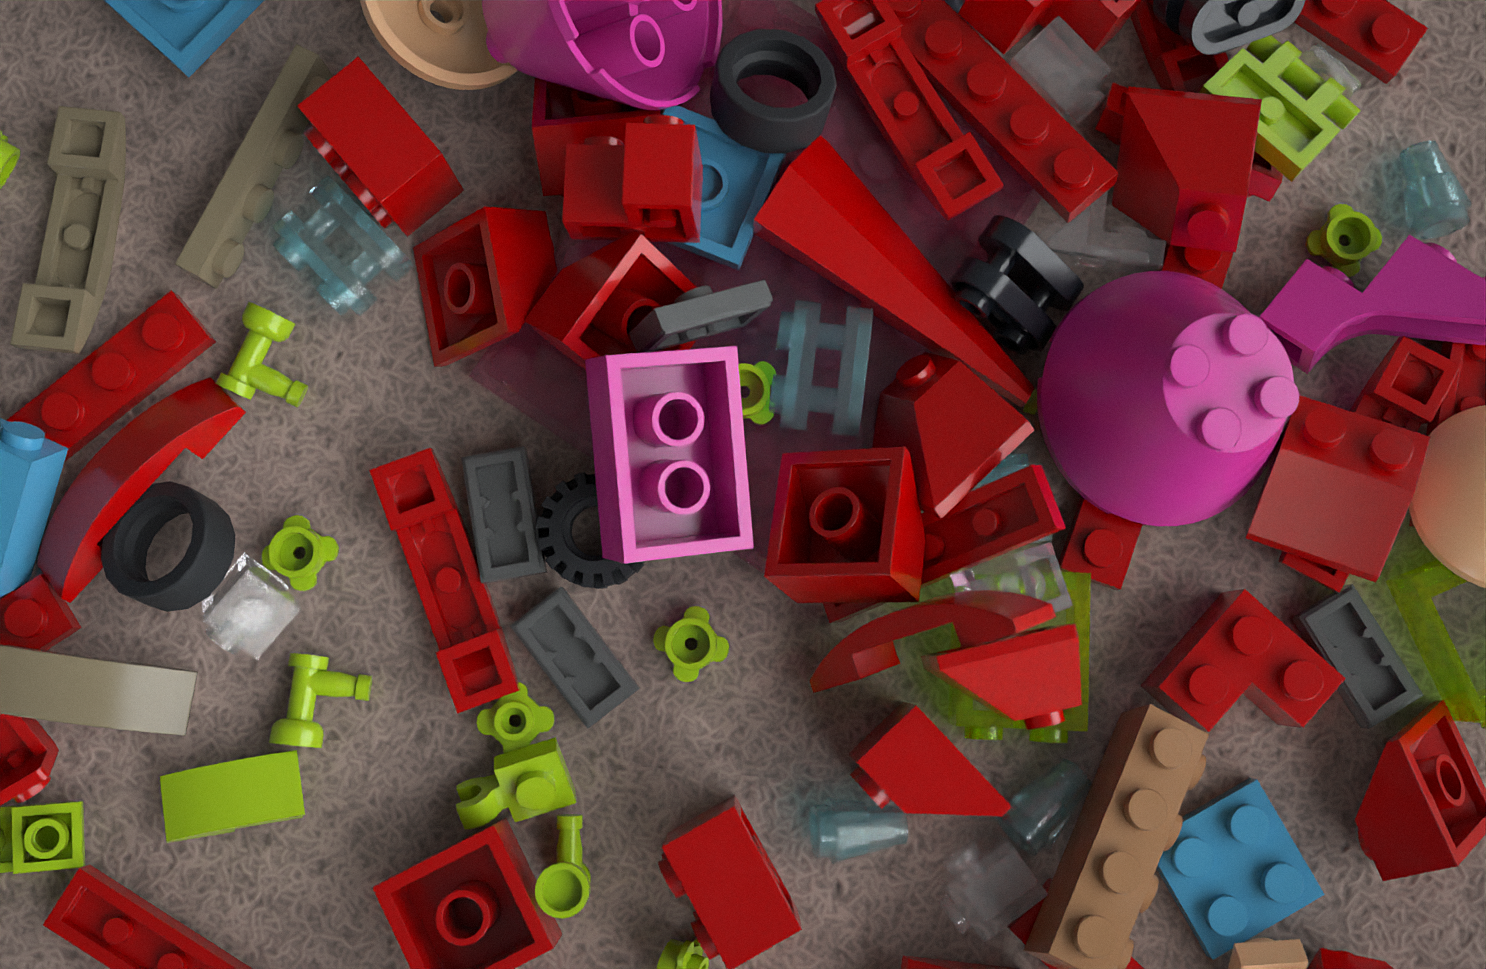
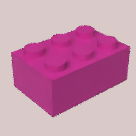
(669, 453)

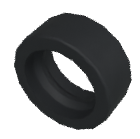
(782, 56)
(196, 574)

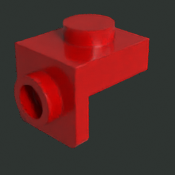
(25, 758)

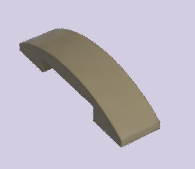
(79, 233)
(95, 691)

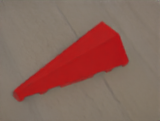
(845, 235)

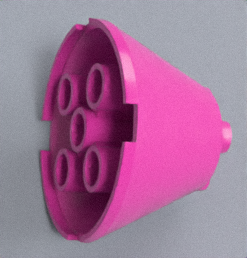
(614, 49)
(1163, 398)

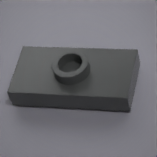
(700, 315)
(503, 514)
(1356, 646)
(575, 657)

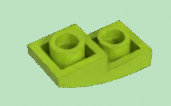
(231, 796)
(42, 837)

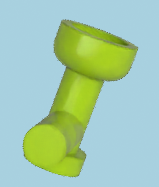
(247, 369)
(308, 681)
(565, 885)

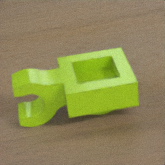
(525, 780)

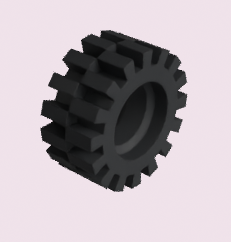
(558, 543)

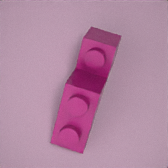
(1413, 296)

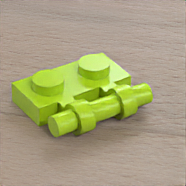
(1289, 127)

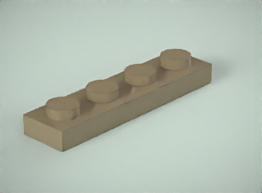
(247, 185)

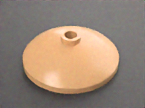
(439, 52)
(1452, 495)

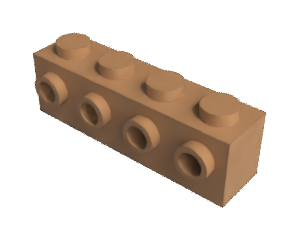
(1119, 842)

